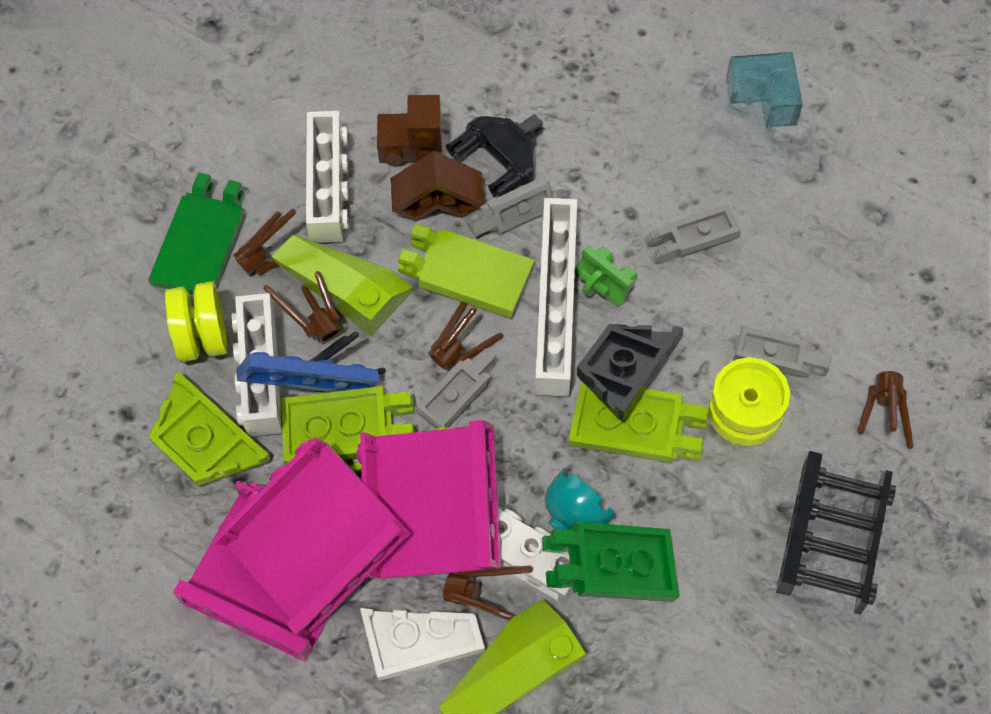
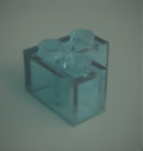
(767, 80)

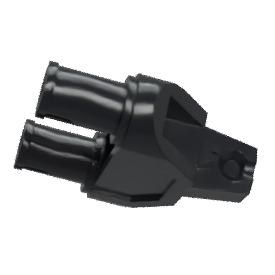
(507, 143)

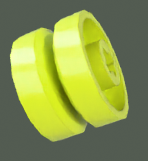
(191, 322)
(748, 401)

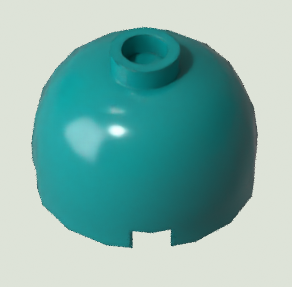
(573, 501)

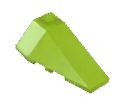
(356, 287)
(519, 661)

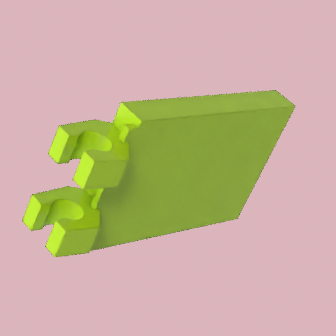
(467, 269)
(341, 418)
(649, 430)

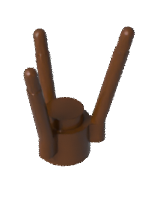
(251, 254)
(322, 323)
(447, 348)
(889, 393)
(464, 591)

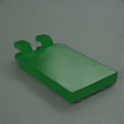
(199, 237)
(614, 561)

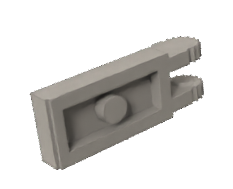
(694, 233)

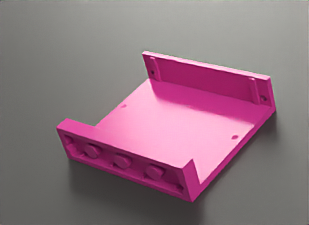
(441, 493)
(312, 535)
(233, 596)

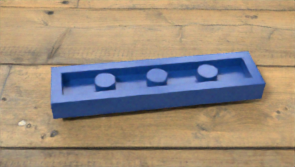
(304, 374)

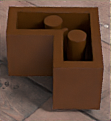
(410, 134)
(436, 184)

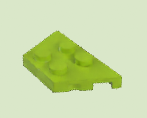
(201, 437)

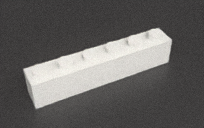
(556, 297)

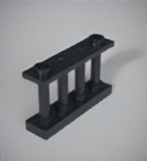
(801, 540)

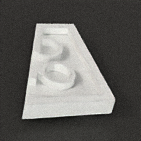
(416, 641)

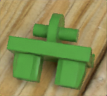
(603, 276)

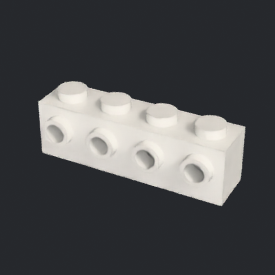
(325, 177)
(256, 333)
(523, 547)

